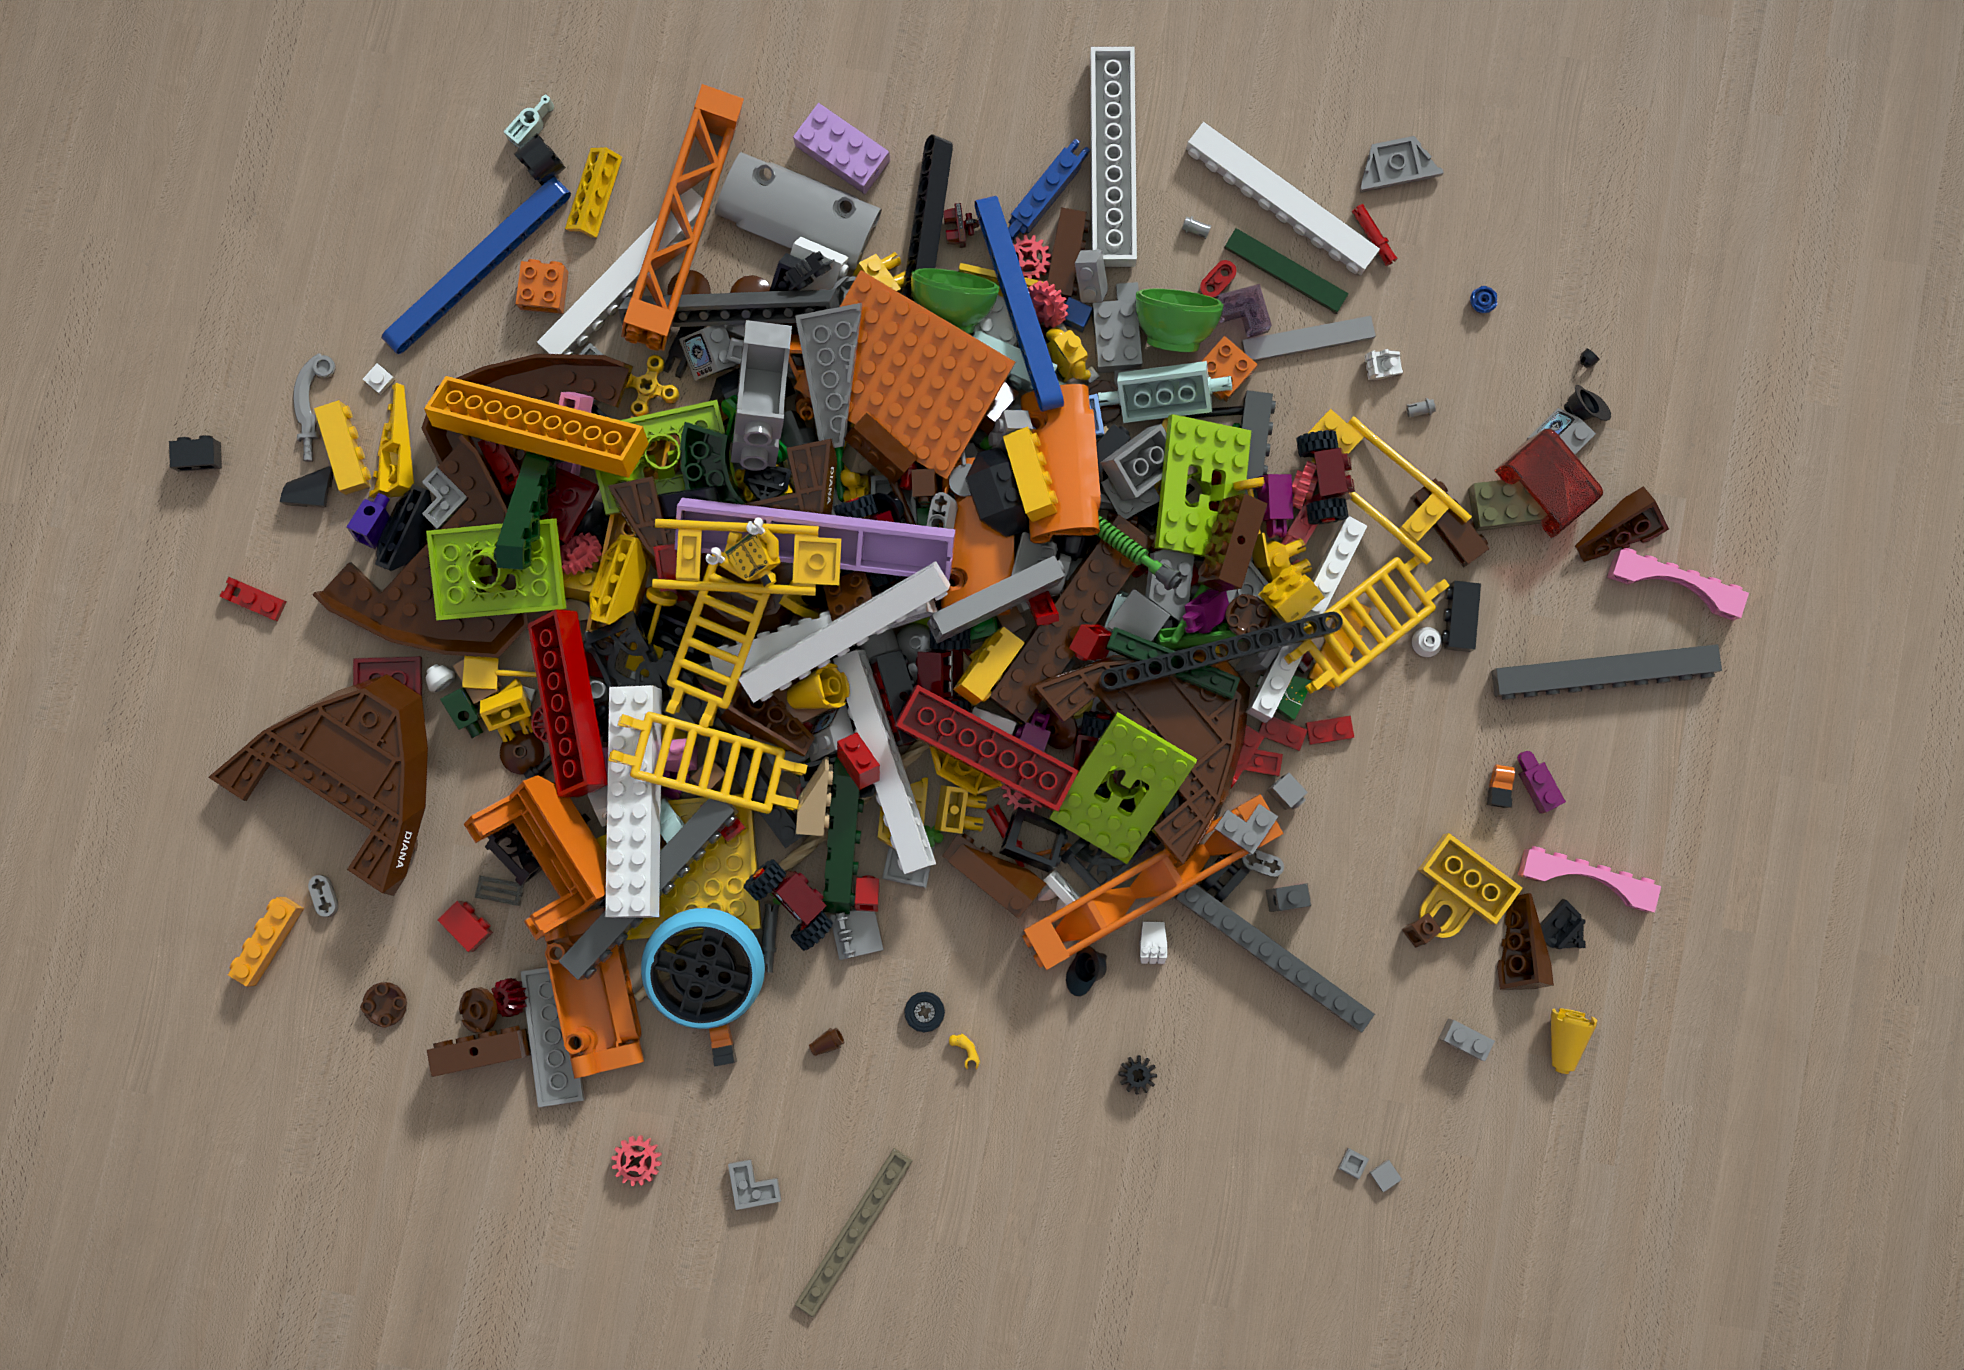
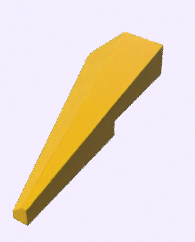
(394, 452)

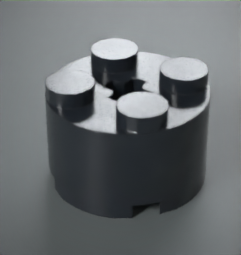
(539, 159)

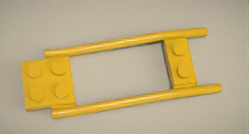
(1348, 437)
(814, 558)

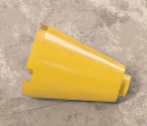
(820, 690)
(1569, 1038)

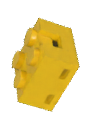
(1291, 595)

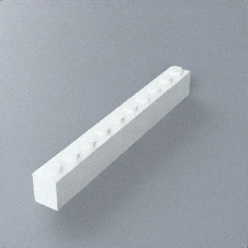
(1282, 199)
(614, 285)
(1326, 579)
(844, 632)
(893, 788)

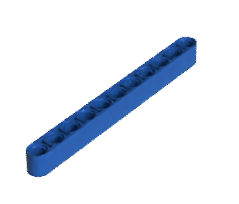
(476, 265)
(1019, 304)

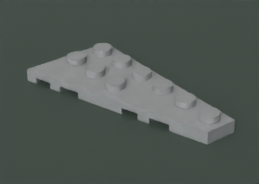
(829, 356)

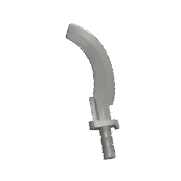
(303, 409)

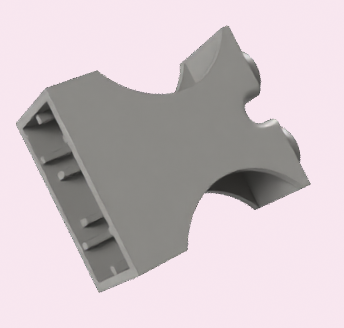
(761, 394)

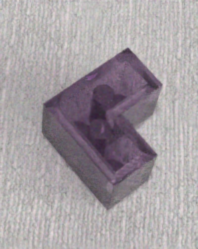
(1250, 306)

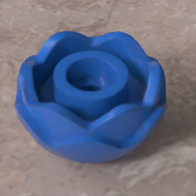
(1483, 293)

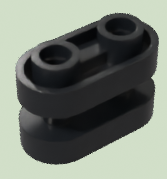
(1223, 891)

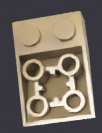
(815, 802)

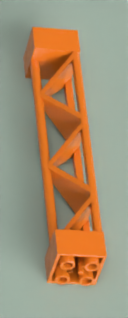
(713, 113)
(1105, 908)

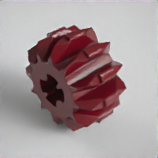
(509, 997)

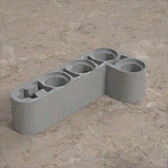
(937, 510)

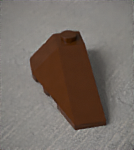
(1630, 521)
(768, 721)
(1002, 880)
(1525, 954)

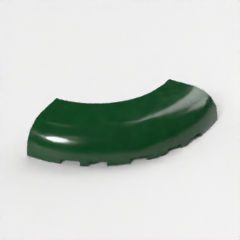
(707, 462)

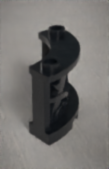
(634, 633)
(1082, 851)
(529, 863)

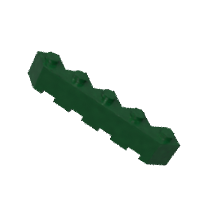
(524, 511)
(842, 842)

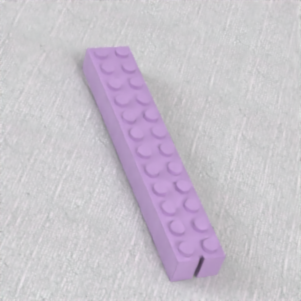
(864, 542)

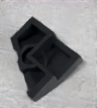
(308, 489)

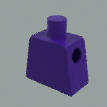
(369, 521)

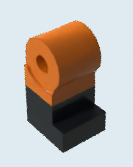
(1501, 786)
(722, 1045)

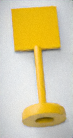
(1260, 552)
(661, 599)
(484, 672)

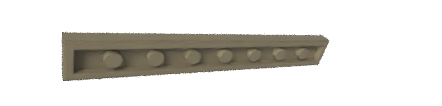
(853, 1232)

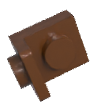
(1422, 930)

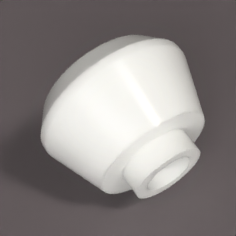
(1423, 643)
(439, 677)

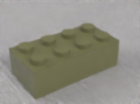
(1503, 505)

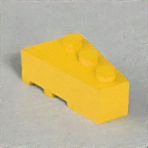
(988, 666)

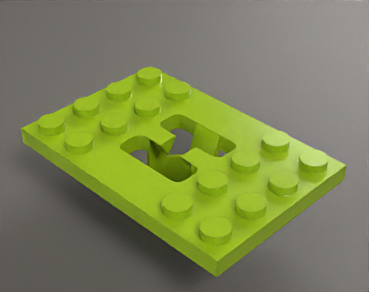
(659, 427)
(1209, 448)
(457, 573)
(1143, 758)

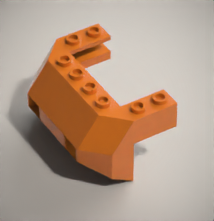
(558, 842)

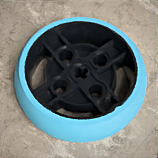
(662, 956)

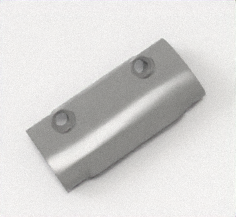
(794, 208)

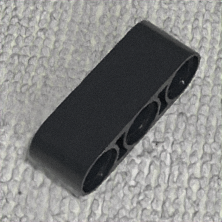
(669, 500)

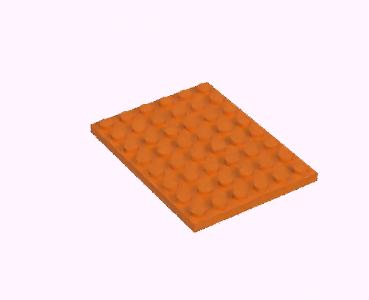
(919, 375)

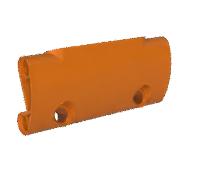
(1072, 461)
(979, 552)
(594, 1007)

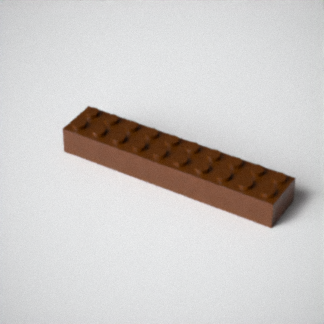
(1080, 602)

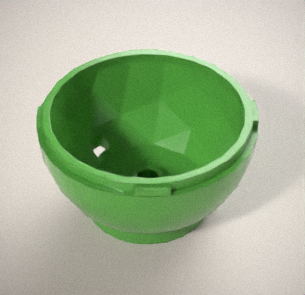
(954, 295)
(1177, 318)

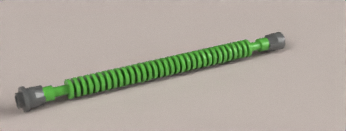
(1114, 537)

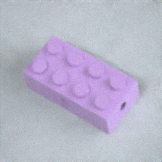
(841, 148)

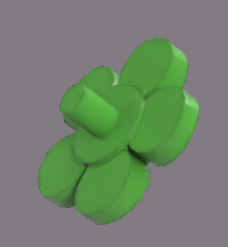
(933, 835)

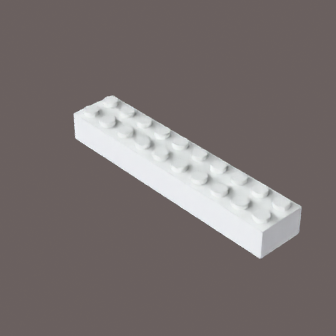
(1113, 155)
(770, 644)
(633, 810)

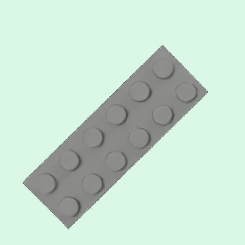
(550, 1059)

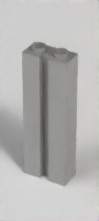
(996, 599)

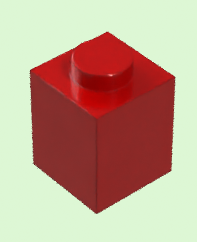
(867, 893)

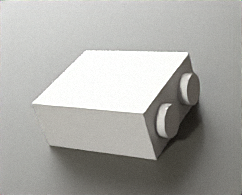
(803, 248)

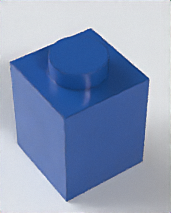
(1077, 314)

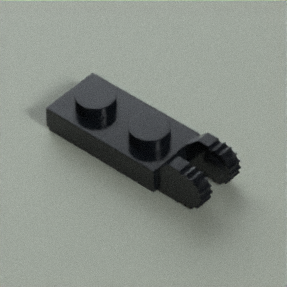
(677, 352)

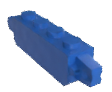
(1046, 190)

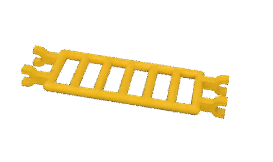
(1383, 643)
(731, 682)
(701, 790)

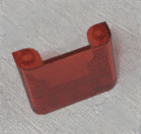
(1553, 479)

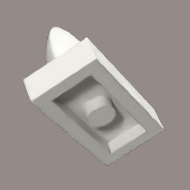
(1058, 886)

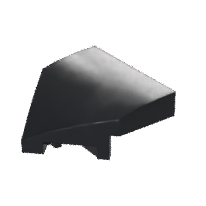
(767, 482)
(1564, 927)

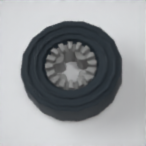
(921, 1023)

